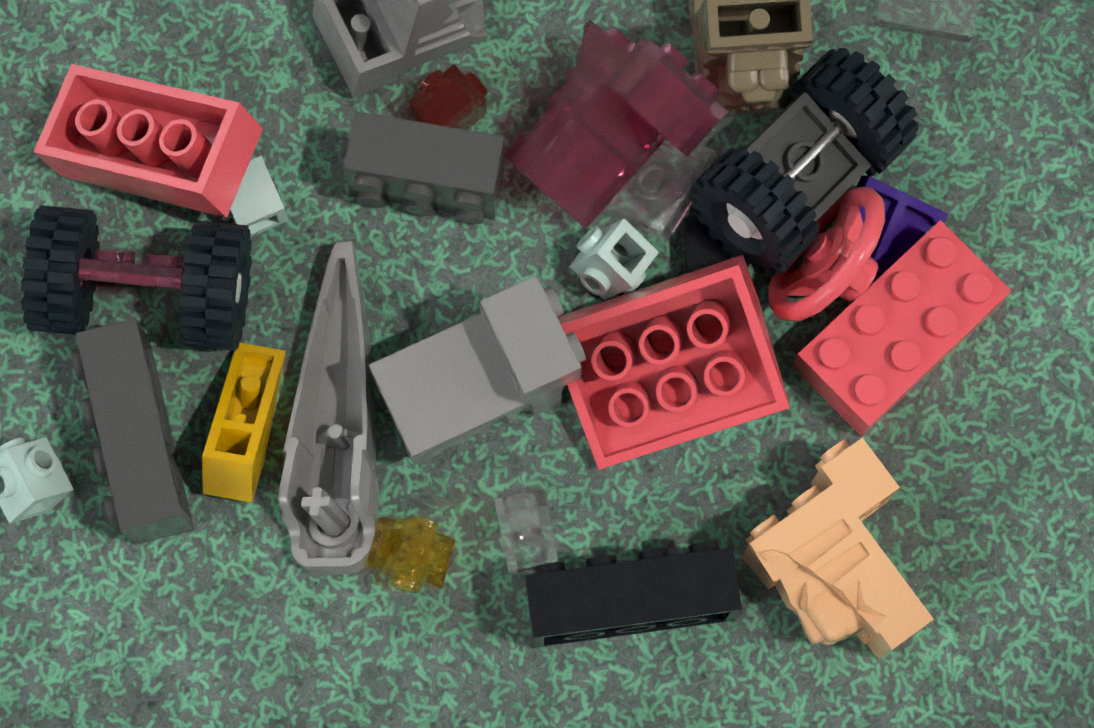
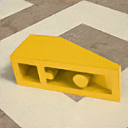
(242, 423)

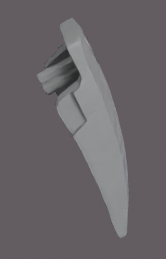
(331, 438)

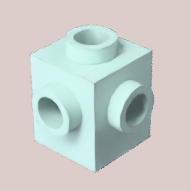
(613, 259)
(30, 479)

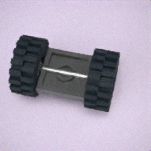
(776, 188)

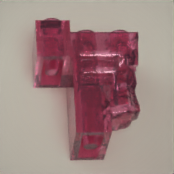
(612, 120)

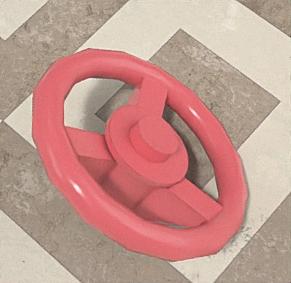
(836, 261)

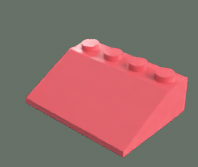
(674, 363)

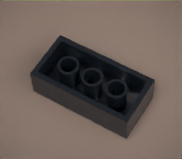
(632, 596)

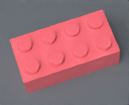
(149, 140)
(901, 328)

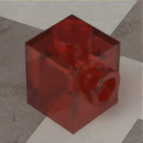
(450, 99)

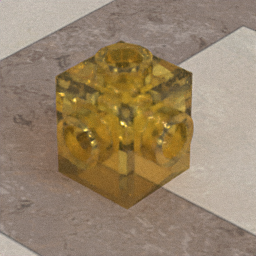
(420, 557)

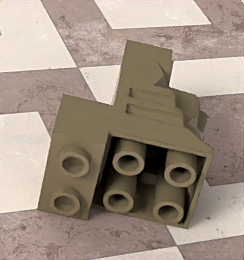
(750, 50)

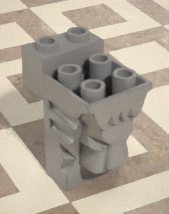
(385, 37)
(480, 371)

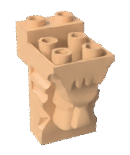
(830, 562)

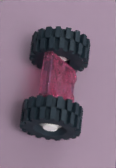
(67, 261)

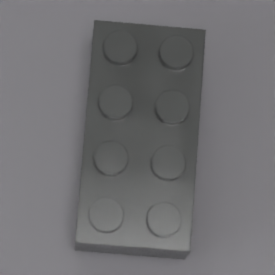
(133, 432)

